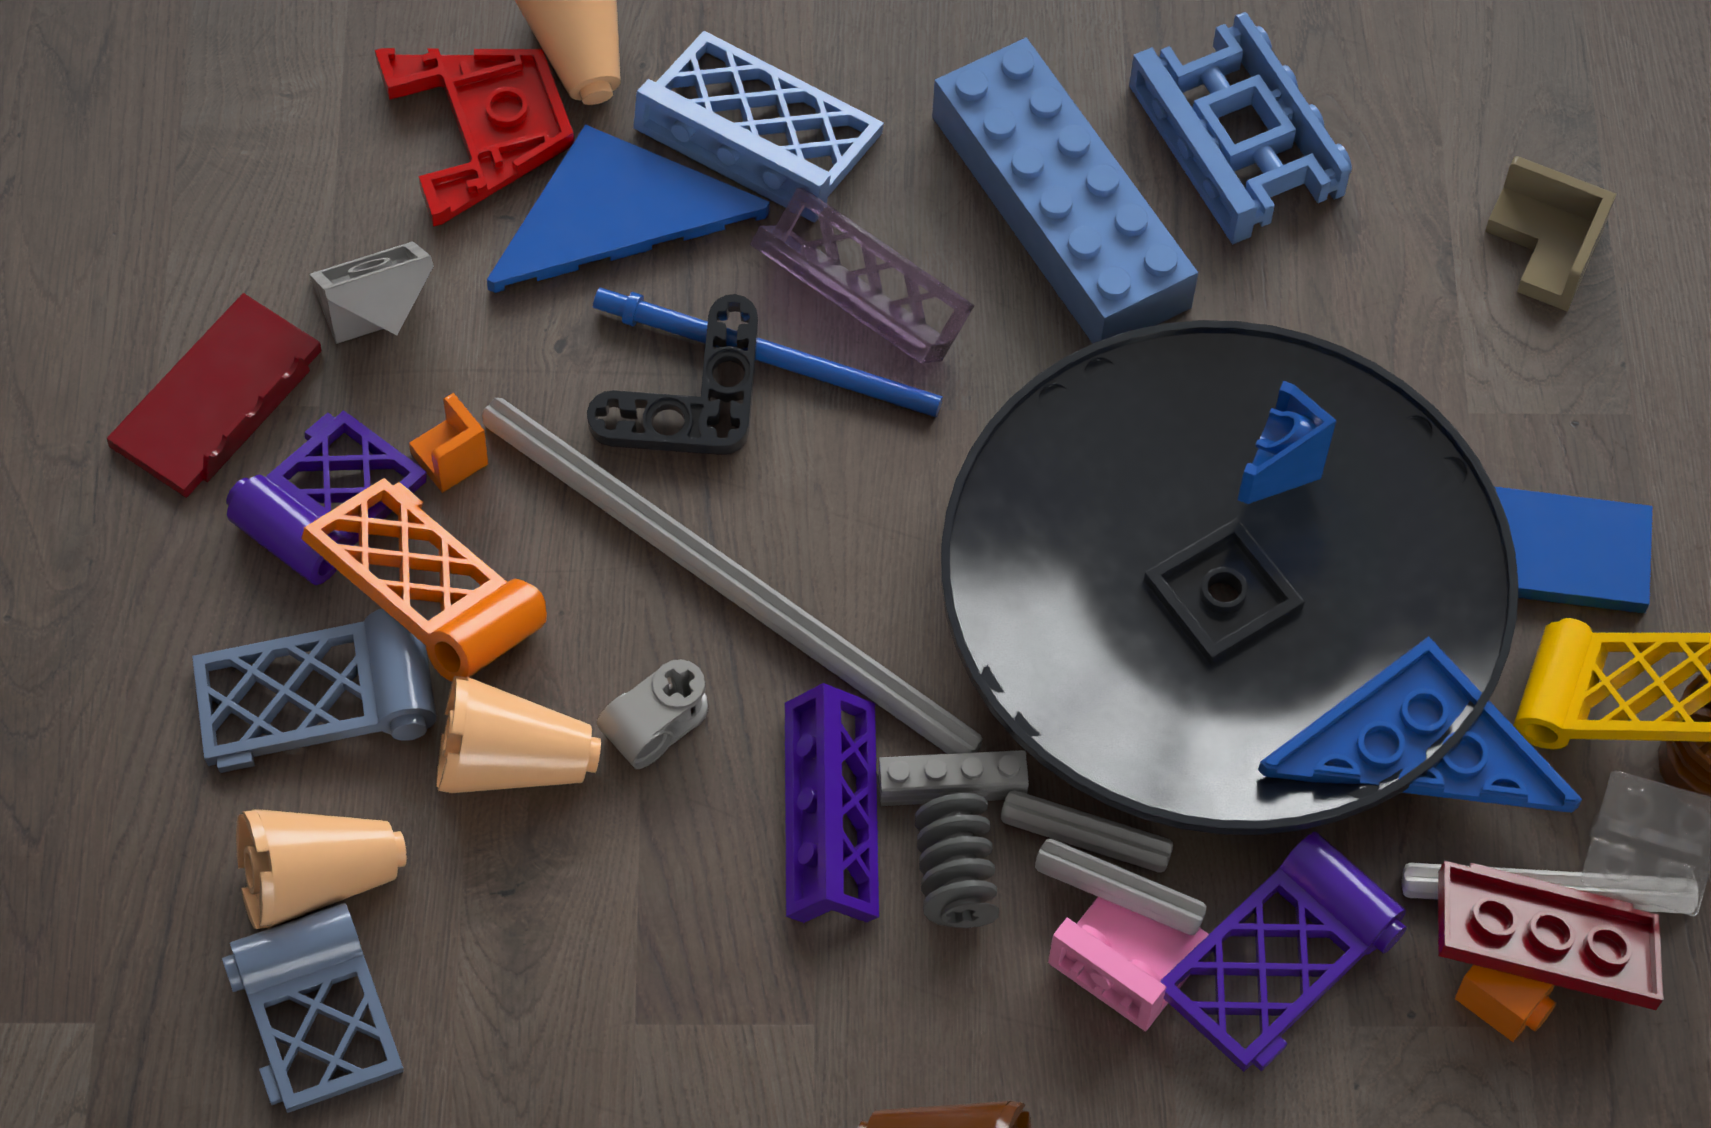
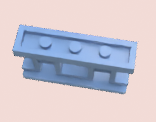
(1207, 149)

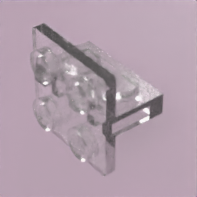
(1650, 843)

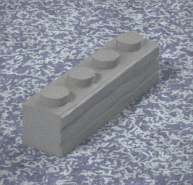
(928, 777)

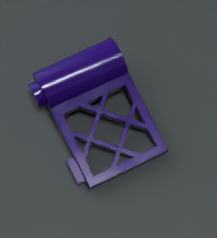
(277, 511)

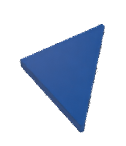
(616, 204)
(1399, 717)

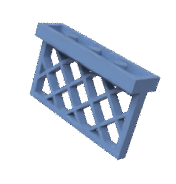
(736, 147)

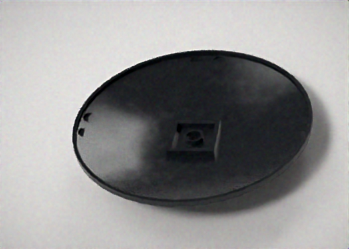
(1113, 508)

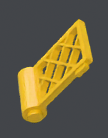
(1567, 686)

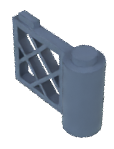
(293, 962)

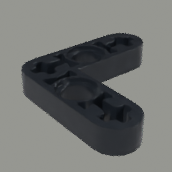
(696, 411)

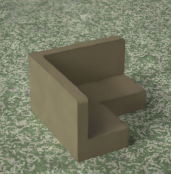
(1557, 220)

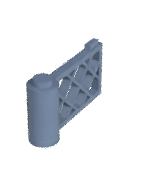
(391, 678)

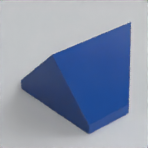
(1290, 448)

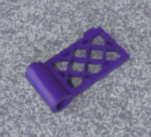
(1331, 896)

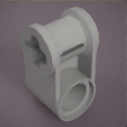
(656, 712)

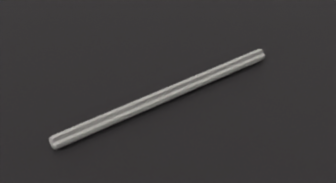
(731, 579)

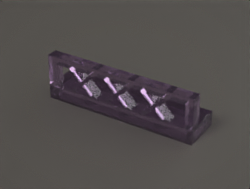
(852, 293)

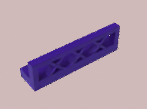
(820, 797)

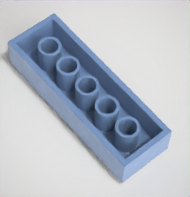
(1063, 193)

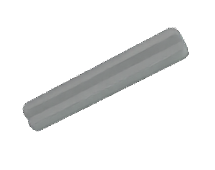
(1086, 831)
(1120, 886)

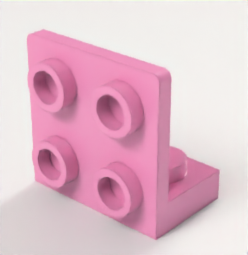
(1121, 958)

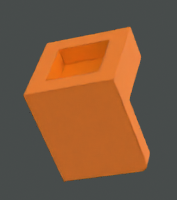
(452, 447)

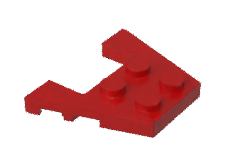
(503, 112)

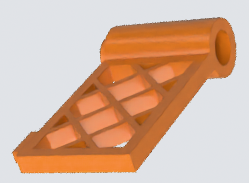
(465, 634)

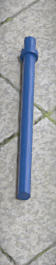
(635, 309)

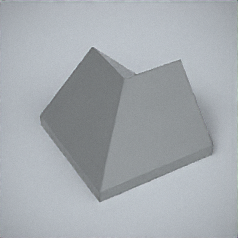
(372, 290)

